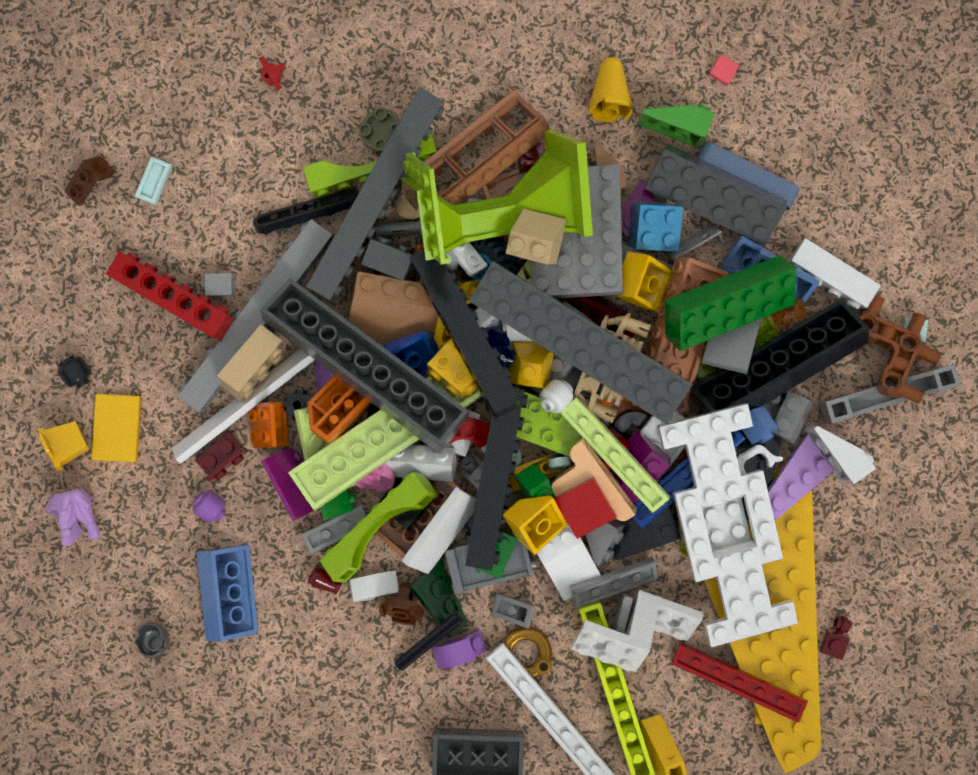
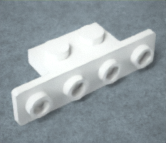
(466, 257)

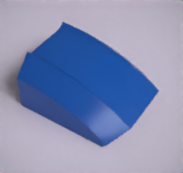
(414, 350)

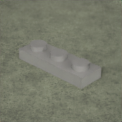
(332, 530)

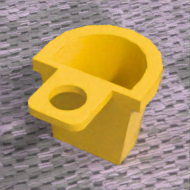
(63, 443)

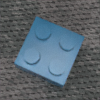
(655, 226)

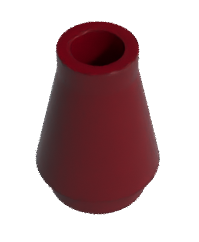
(321, 580)

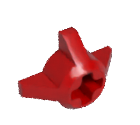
(273, 71)

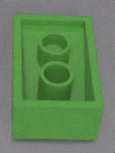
(682, 123)

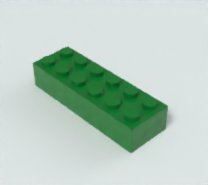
(729, 302)

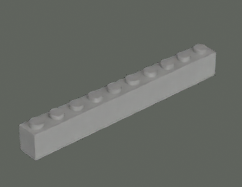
(295, 264)

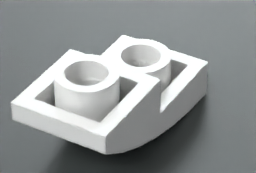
(374, 586)

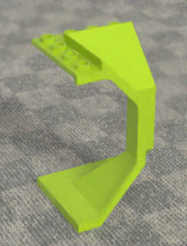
(552, 186)

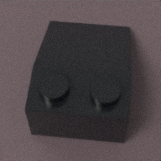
(656, 534)

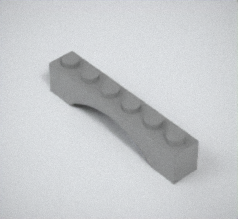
(870, 398)

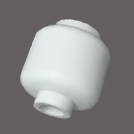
(556, 396)

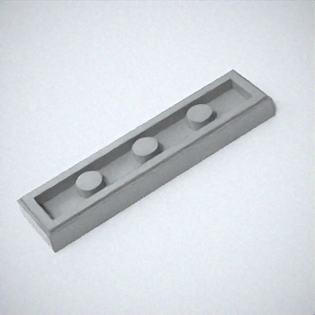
(614, 583)

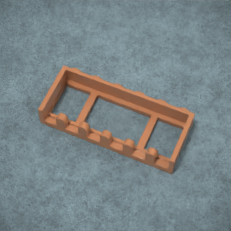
(499, 159)

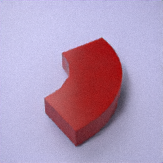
(474, 431)

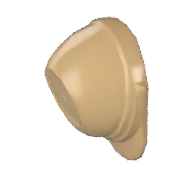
(407, 202)

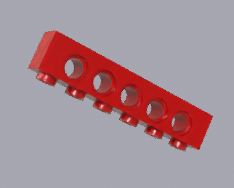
(123, 270)

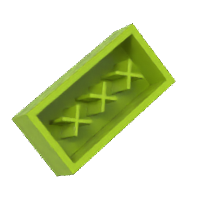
(546, 428)

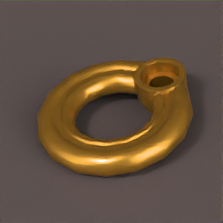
(540, 640)

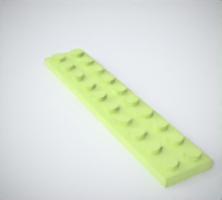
(357, 454)

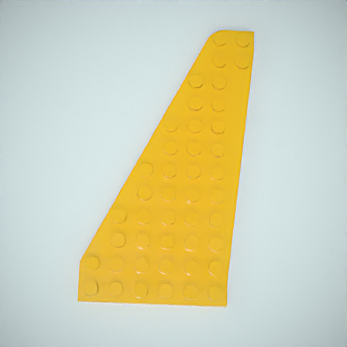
(787, 654)

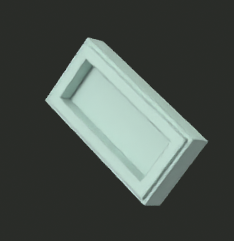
(153, 181)

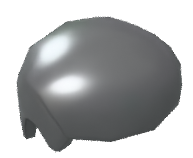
(152, 640)

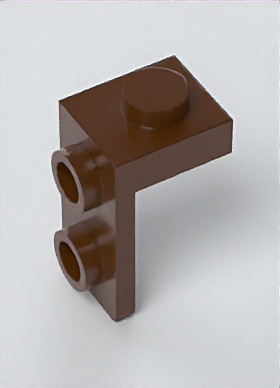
(86, 177)

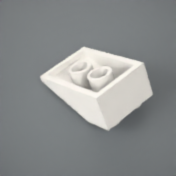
(847, 460)
(567, 562)

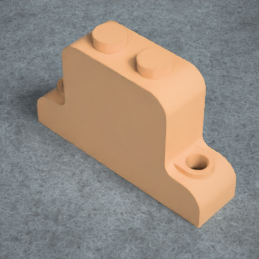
(589, 465)

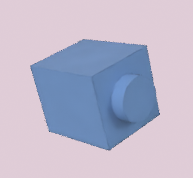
(762, 426)

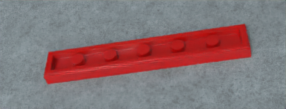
(740, 682)

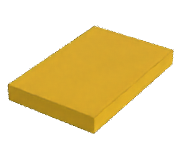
(116, 428)

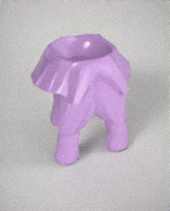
(70, 507)

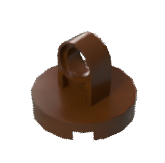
(401, 607)

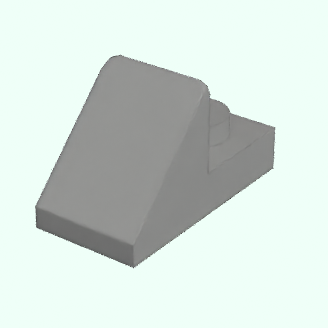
(513, 610)

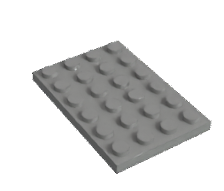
(592, 262)

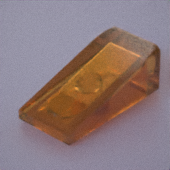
(791, 314)

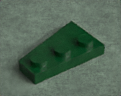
(437, 595)

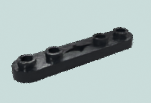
(305, 211)

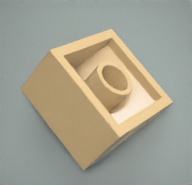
(536, 237)

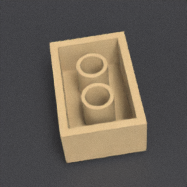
(251, 363)

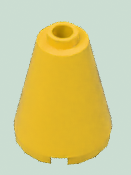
(610, 93)

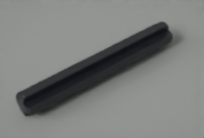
(429, 641)

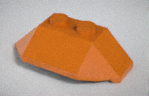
(335, 409)

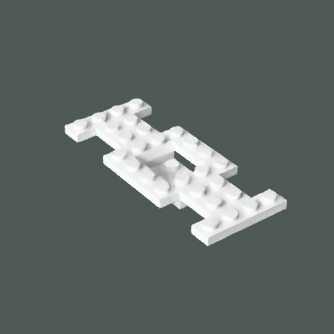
(718, 529)

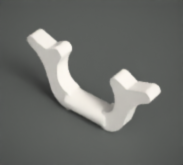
(757, 449)

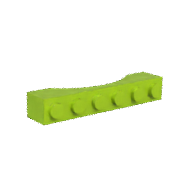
(325, 176)
(346, 557)

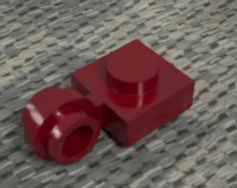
(834, 643)

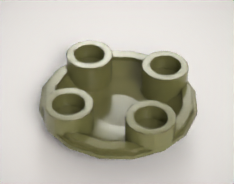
(378, 128)

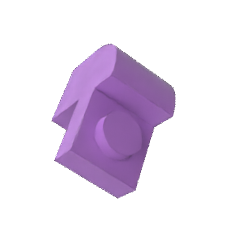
(459, 651)

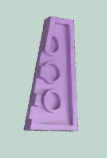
(798, 476)

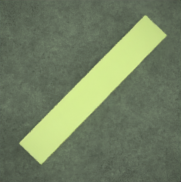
(615, 454)

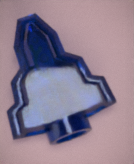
(501, 343)

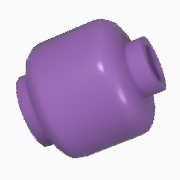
(209, 506)

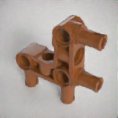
(901, 360)

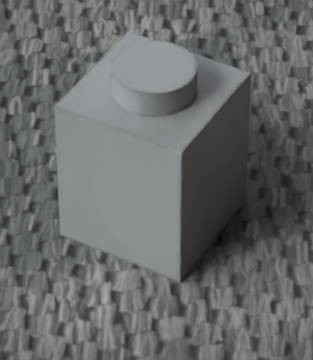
(219, 285)

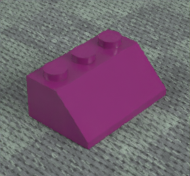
(649, 456)
(277, 468)

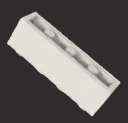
(834, 275)
(425, 461)

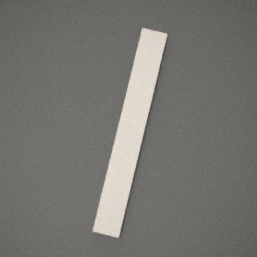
(237, 409)
(547, 712)

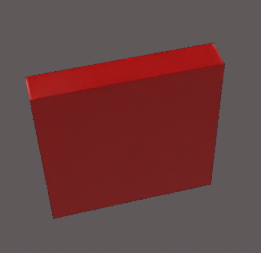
(585, 507)

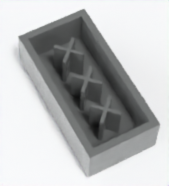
(477, 752)

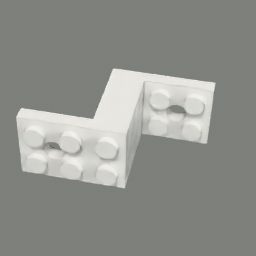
(646, 615)

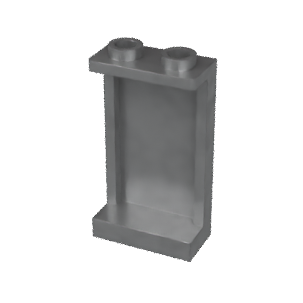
(467, 578)

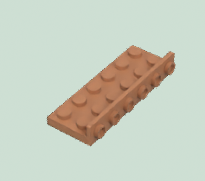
(685, 276)

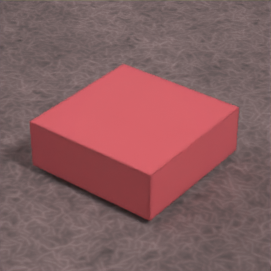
(724, 70)

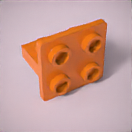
(268, 425)

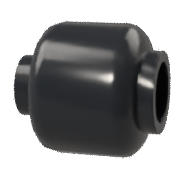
(74, 371)

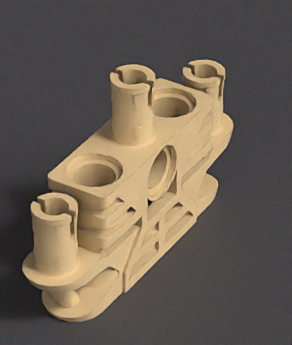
(593, 386)

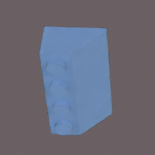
(227, 593)

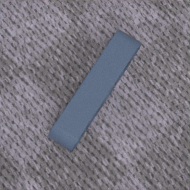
(748, 171)

